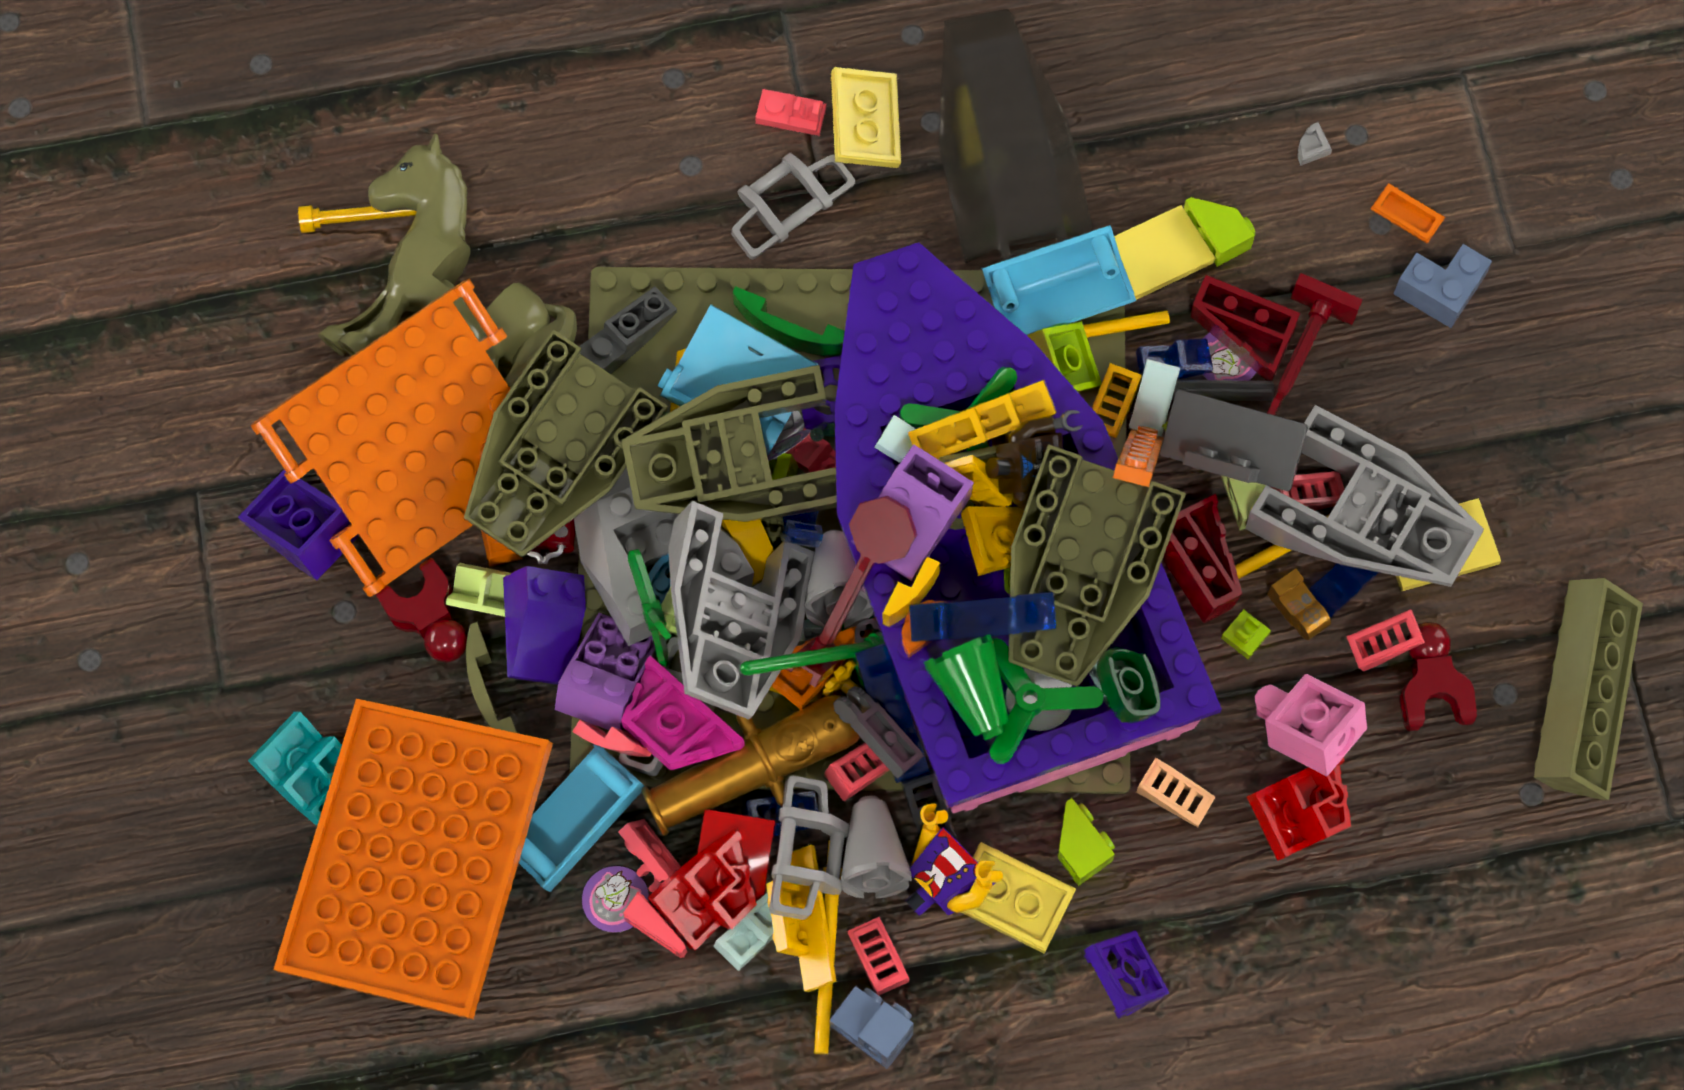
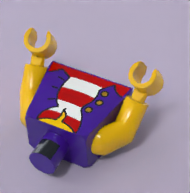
(947, 870)

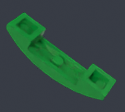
(789, 334)

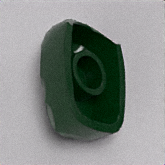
(1128, 684)

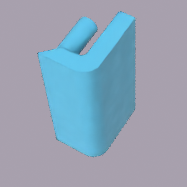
(1060, 282)
(577, 816)

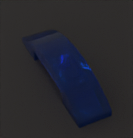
(801, 530)
(983, 617)
(884, 687)

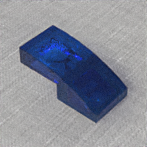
(1188, 354)
(1340, 586)

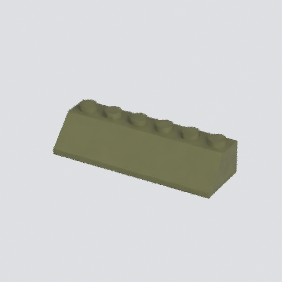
(1588, 688)

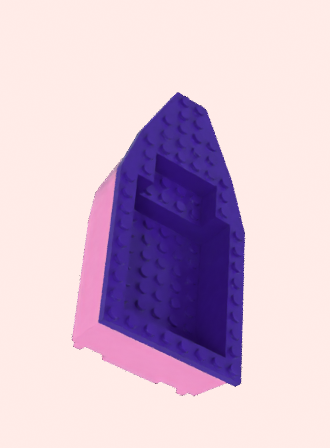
(937, 343)

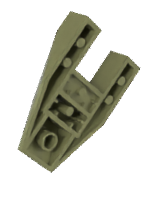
(718, 454)

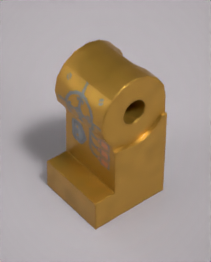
(1299, 605)

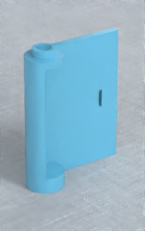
(722, 356)

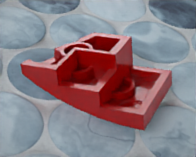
(1301, 810)
(755, 842)
(707, 892)

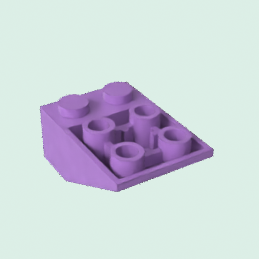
(934, 501)
(602, 675)

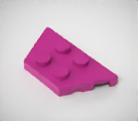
(673, 724)

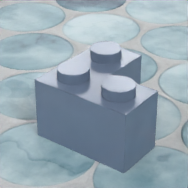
(1441, 291)
(873, 1027)

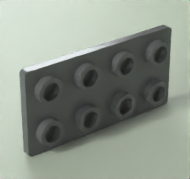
(1233, 440)

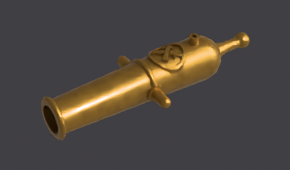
(764, 760)

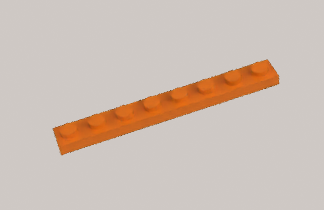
(1139, 456)

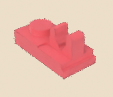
(790, 112)
(647, 846)

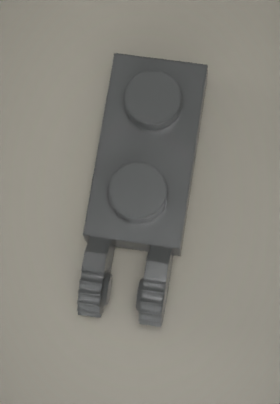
(878, 731)

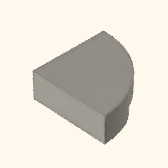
(1313, 145)

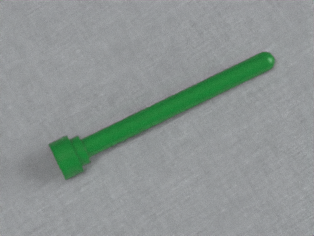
(809, 657)

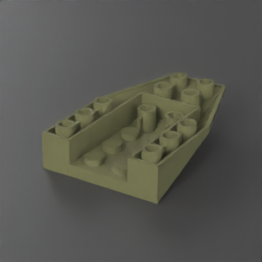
(554, 445)
(1097, 551)

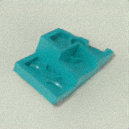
(299, 764)

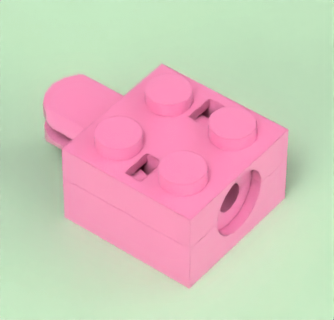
(1311, 722)

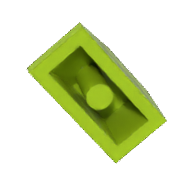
(1221, 228)

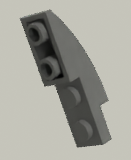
(629, 330)

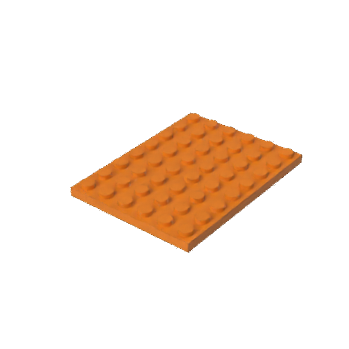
(414, 858)

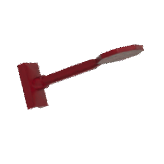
(1324, 302)
(881, 534)

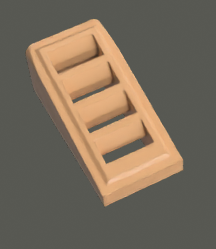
(1171, 775)

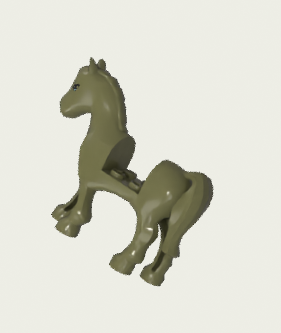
(433, 259)

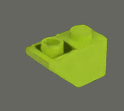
(1081, 846)

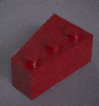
(1245, 324)
(1201, 560)

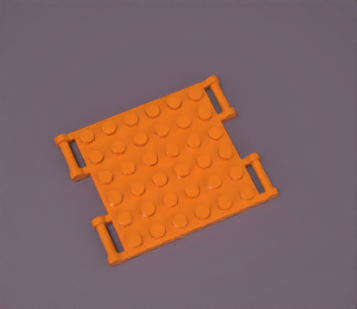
(399, 434)

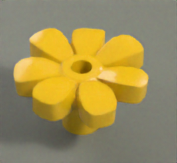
(842, 679)

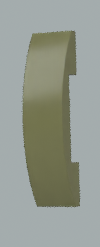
(478, 656)

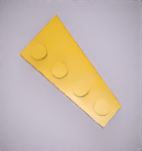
(991, 535)

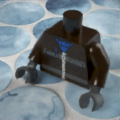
(1022, 456)

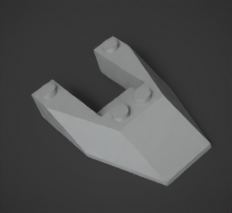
(1385, 520)
(613, 529)
(730, 622)

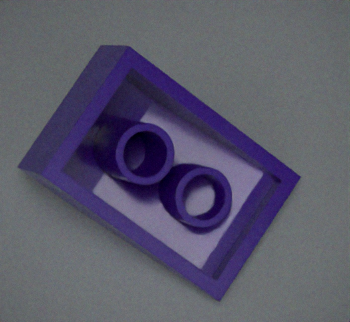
(297, 523)
(542, 622)

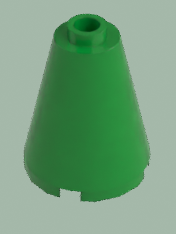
(973, 685)

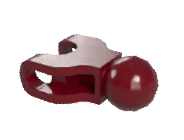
(428, 614)
(1435, 678)

